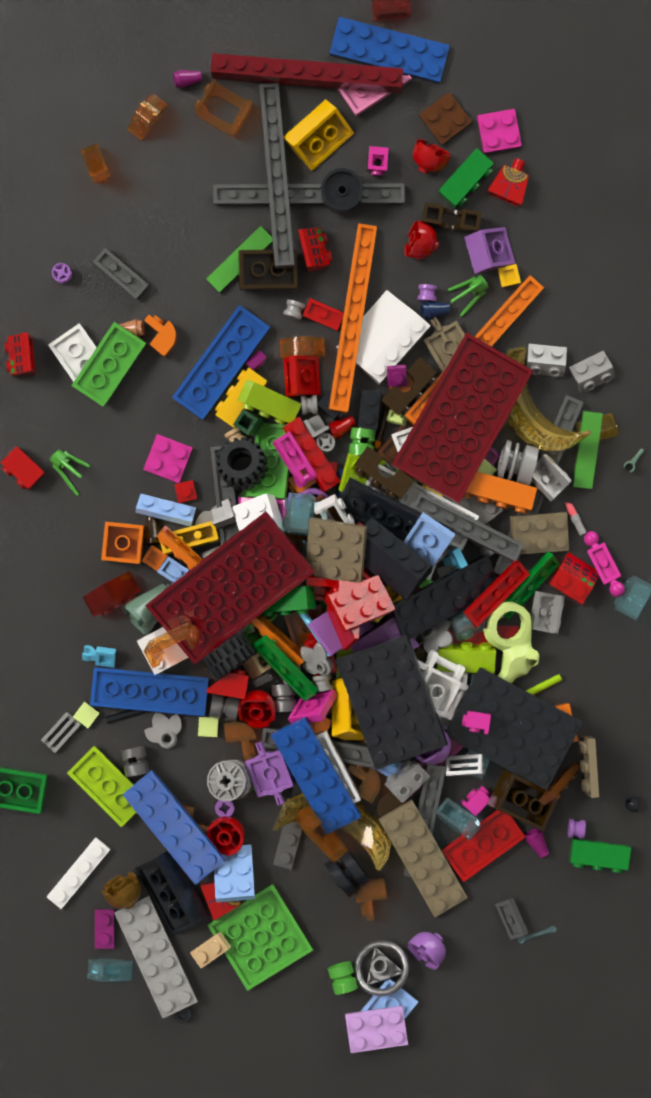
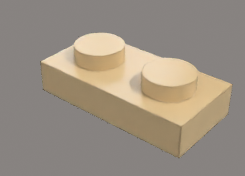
(210, 949)

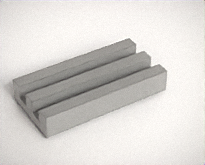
(50, 744)
(479, 764)

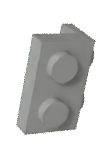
(546, 360)
(592, 372)
(549, 477)
(547, 612)
(406, 780)

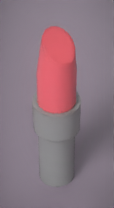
(575, 518)

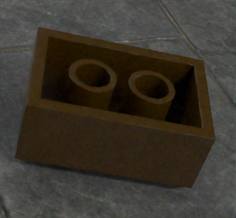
(258, 271)
(521, 800)

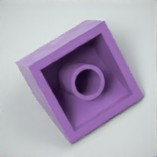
(489, 249)

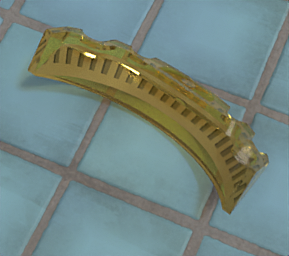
(532, 425)
(364, 830)

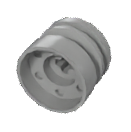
(517, 462)
(237, 772)

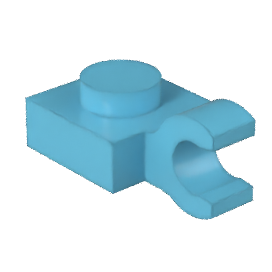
(455, 559)
(102, 656)

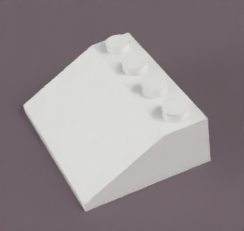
(387, 336)

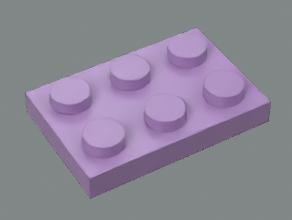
(376, 1029)

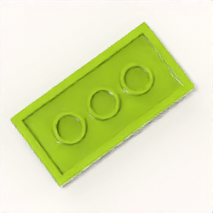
(104, 784)

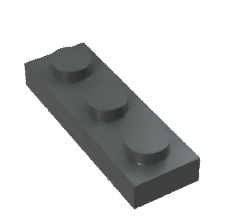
(120, 273)

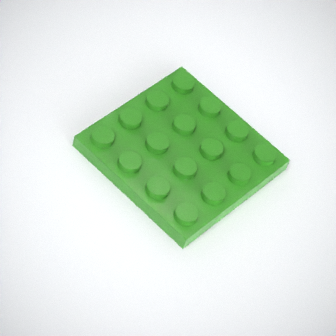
(261, 937)

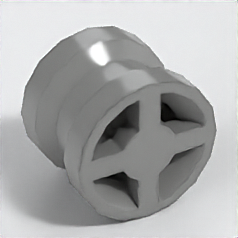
(294, 309)
(309, 404)
(327, 441)
(323, 682)

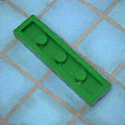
(537, 577)
(285, 667)

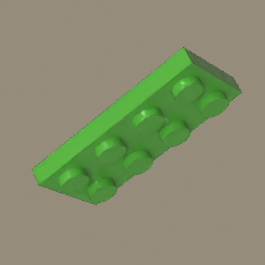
(108, 364)
(278, 473)

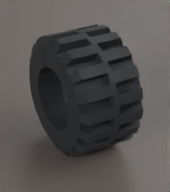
(248, 476)
(229, 655)

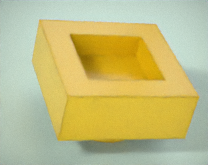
(509, 275)

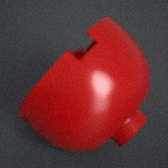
(430, 157)
(422, 241)
(257, 709)
(226, 835)

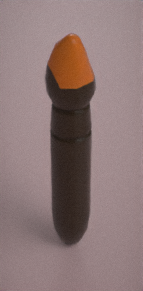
(381, 428)

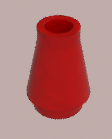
(341, 427)

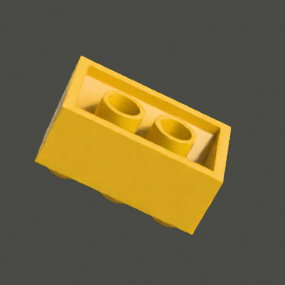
(318, 134)
(343, 716)

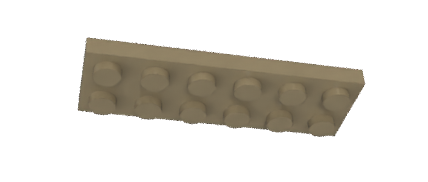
(423, 858)

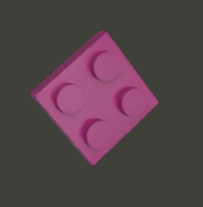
(499, 131)
(168, 458)
(314, 707)

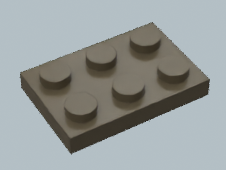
(541, 532)

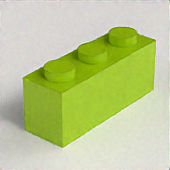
(268, 402)
(470, 656)

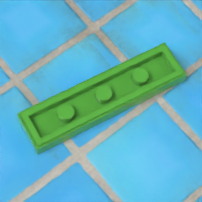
(229, 268)
(587, 450)

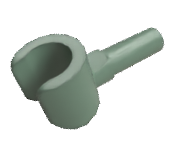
(634, 460)

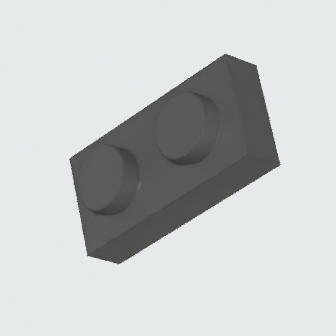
(511, 918)

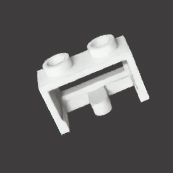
(322, 508)

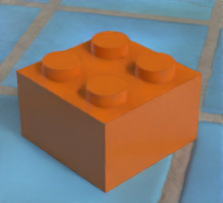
(123, 543)

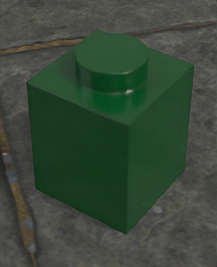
(249, 422)

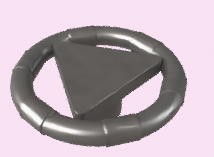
(381, 968)

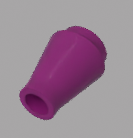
(185, 78)
(537, 841)

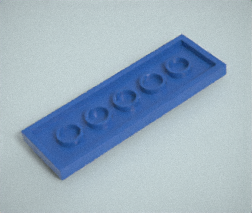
(389, 48)
(221, 362)
(149, 692)
(315, 775)
(174, 827)

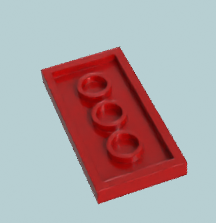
(491, 840)

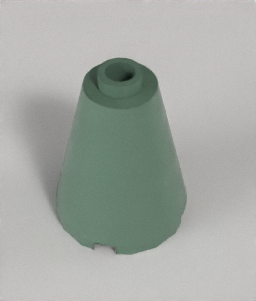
(139, 614)

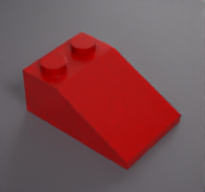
(349, 637)

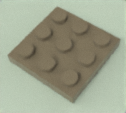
(336, 549)
(589, 766)

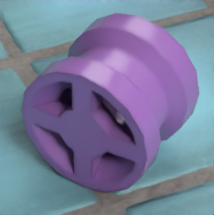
(59, 271)
(427, 293)
(224, 808)
(576, 828)

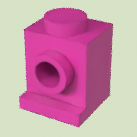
(380, 154)
(477, 721)
(476, 800)

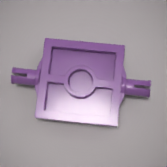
(269, 773)

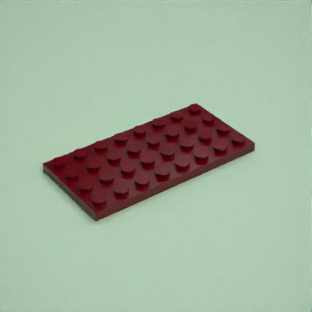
(462, 418)
(232, 585)

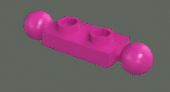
(604, 564)

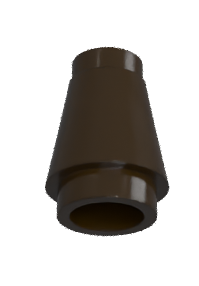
(151, 531)

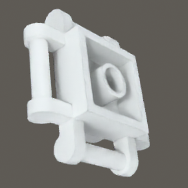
(444, 690)

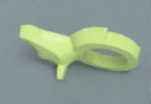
(517, 651)

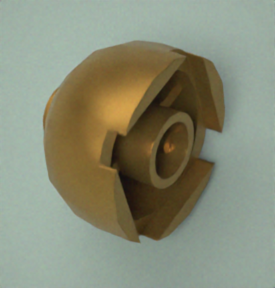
(122, 891)

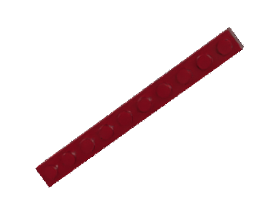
(307, 73)

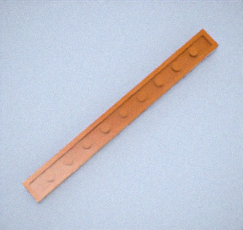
(352, 318)
(491, 331)
(264, 626)

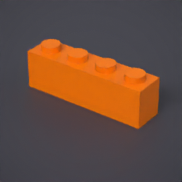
(501, 492)

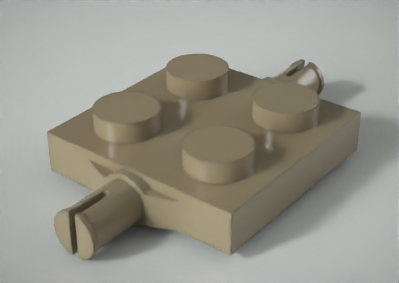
(444, 342)

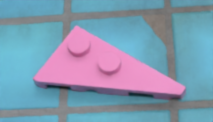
(362, 100)

